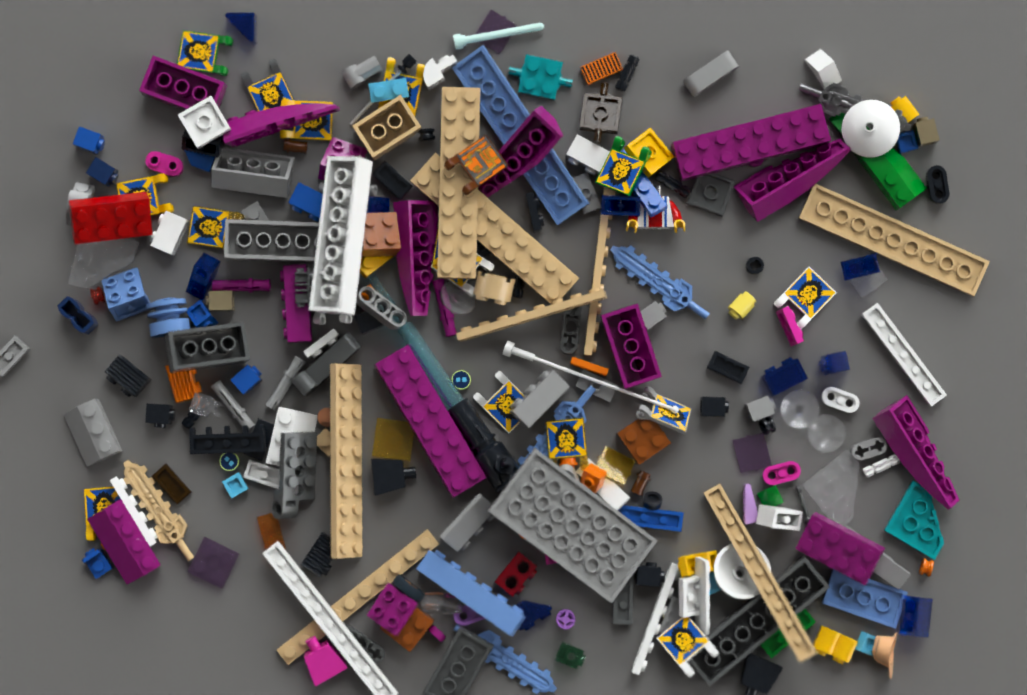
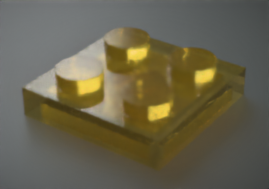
(393, 439)

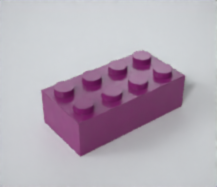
(179, 85)
(840, 548)

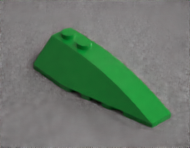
(889, 172)

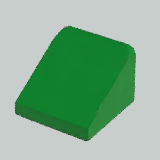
(770, 496)

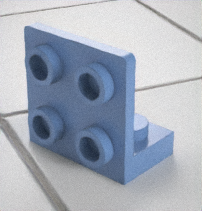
(125, 294)

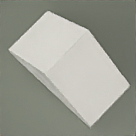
(823, 68)

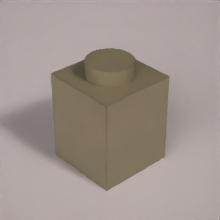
(925, 131)
(220, 301)

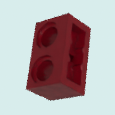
(512, 571)

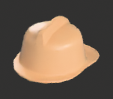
(884, 651)

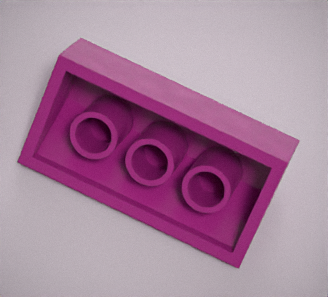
(630, 346)
(123, 542)

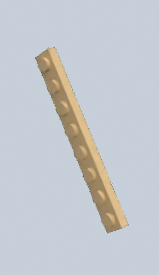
(523, 316)

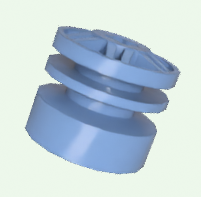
(167, 316)

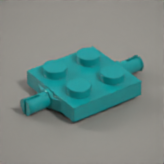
(540, 77)

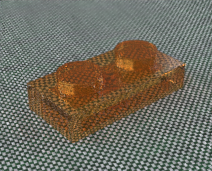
(270, 530)

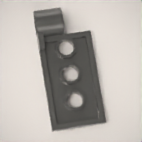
(285, 501)

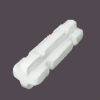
(881, 465)

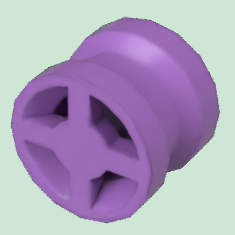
(565, 619)

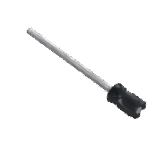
(407, 62)

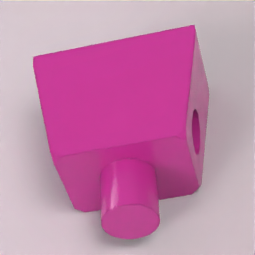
(323, 660)

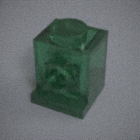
(564, 650)

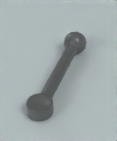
(799, 489)

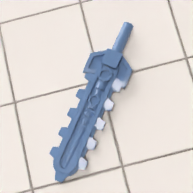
(675, 293)
(565, 410)
(516, 664)

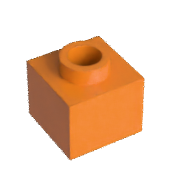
(593, 477)

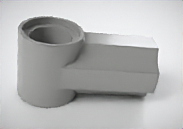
(357, 74)

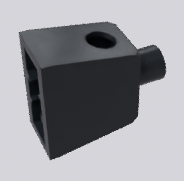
(390, 475)
(759, 674)

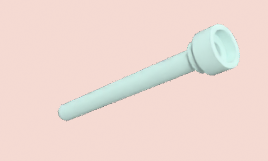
(461, 40)

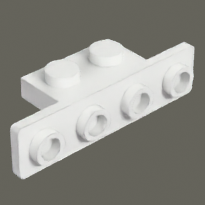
(695, 595)

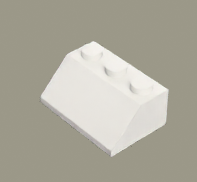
(289, 421)

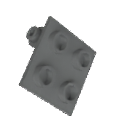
(301, 276)

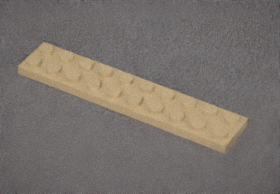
(456, 210)
(507, 240)
(894, 240)
(346, 460)

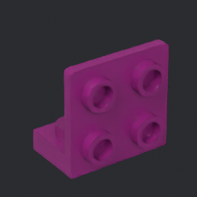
(340, 148)
(392, 609)

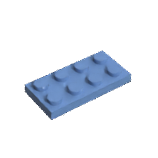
(871, 601)

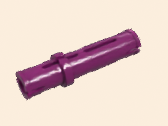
(242, 285)
(446, 315)

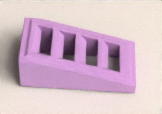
(749, 507)

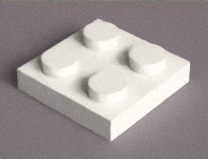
(204, 122)

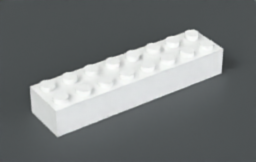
(340, 235)

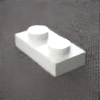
(316, 348)

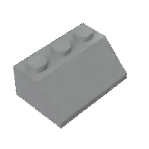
(92, 432)
(468, 523)

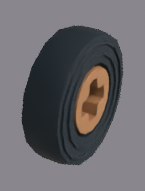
(408, 588)

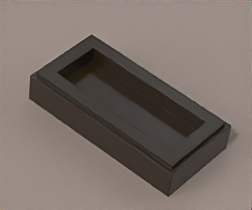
(171, 484)

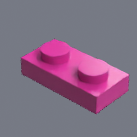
(788, 323)

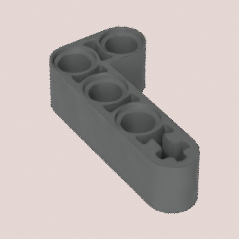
(319, 371)

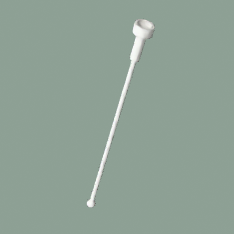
(510, 349)

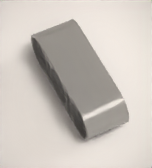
(710, 73)
(389, 308)

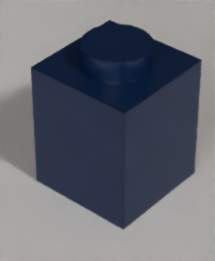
(102, 172)

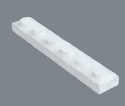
(904, 354)
(653, 627)

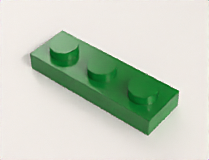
(778, 641)

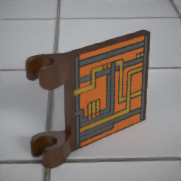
(479, 161)

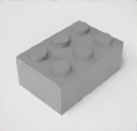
(538, 398)

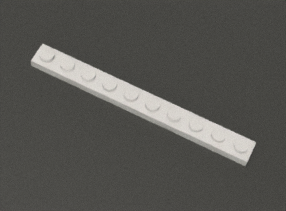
(328, 620)

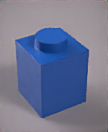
(89, 140)
(247, 379)

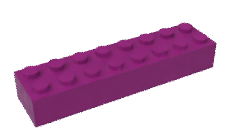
(750, 142)
(430, 421)

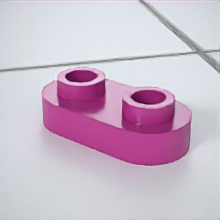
(164, 163)
(780, 472)

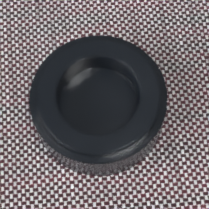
(652, 500)

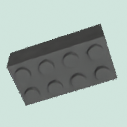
(206, 347)

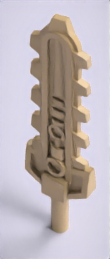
(169, 526)

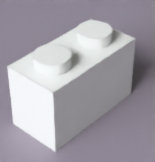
(587, 154)
(169, 233)
(779, 517)

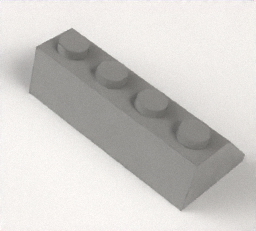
(253, 172)

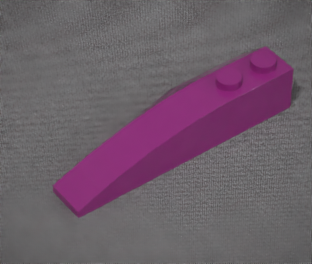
(273, 120)
(525, 149)
(782, 184)
(417, 238)
(909, 441)

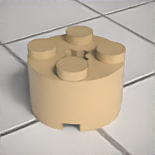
(493, 287)

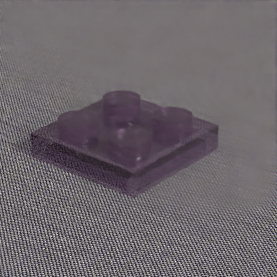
(213, 562)

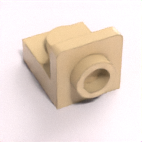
(323, 442)

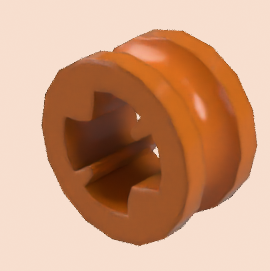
(926, 567)

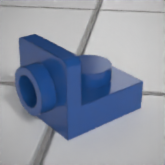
(201, 315)
(97, 562)

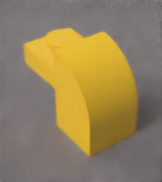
(687, 562)

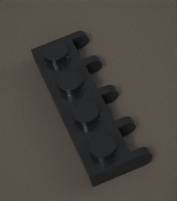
(228, 441)

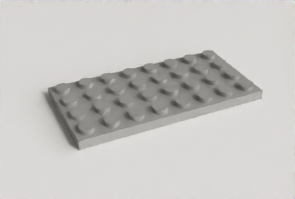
(572, 525)

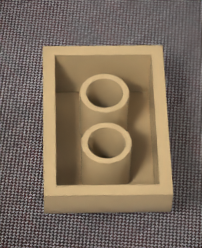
(387, 127)

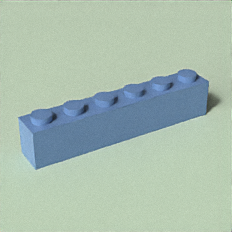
(471, 592)

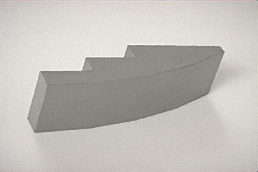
(890, 570)

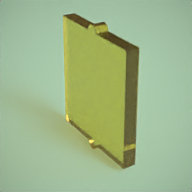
(616, 465)

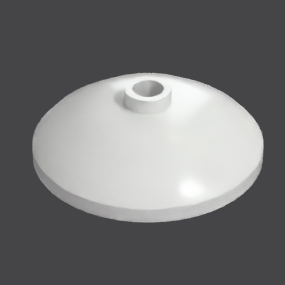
(875, 141)
(725, 570)

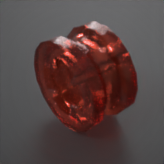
(97, 295)

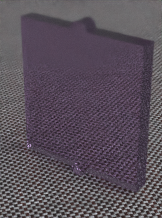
(495, 22)
(752, 452)

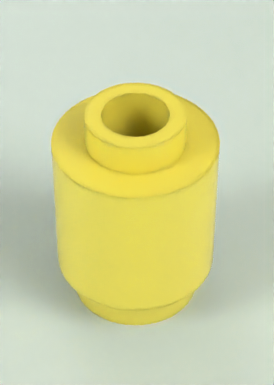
(741, 305)

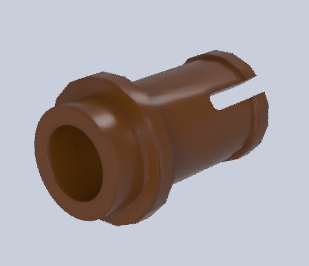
(295, 146)
(640, 482)

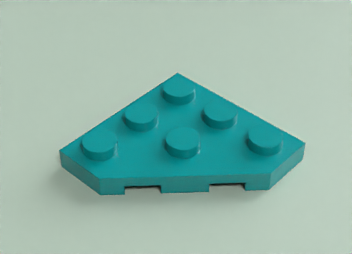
(917, 522)

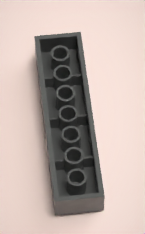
(755, 623)

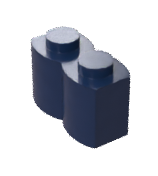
(74, 310)

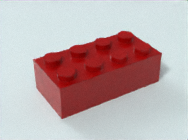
(110, 217)

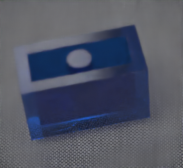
(784, 377)
(916, 616)

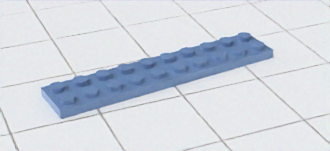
(505, 115)

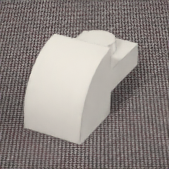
(434, 72)

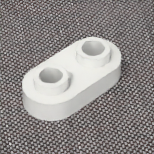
(840, 399)

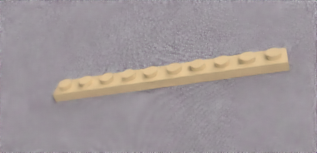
(599, 270)
(760, 573)
(362, 593)

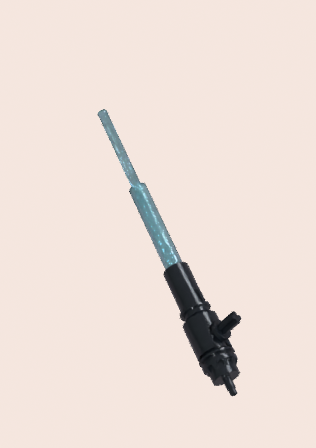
(490, 454)

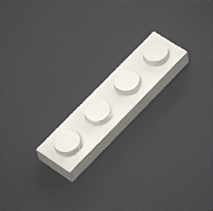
(130, 503)

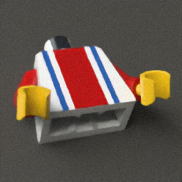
(660, 221)

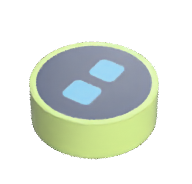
(461, 379)
(229, 461)

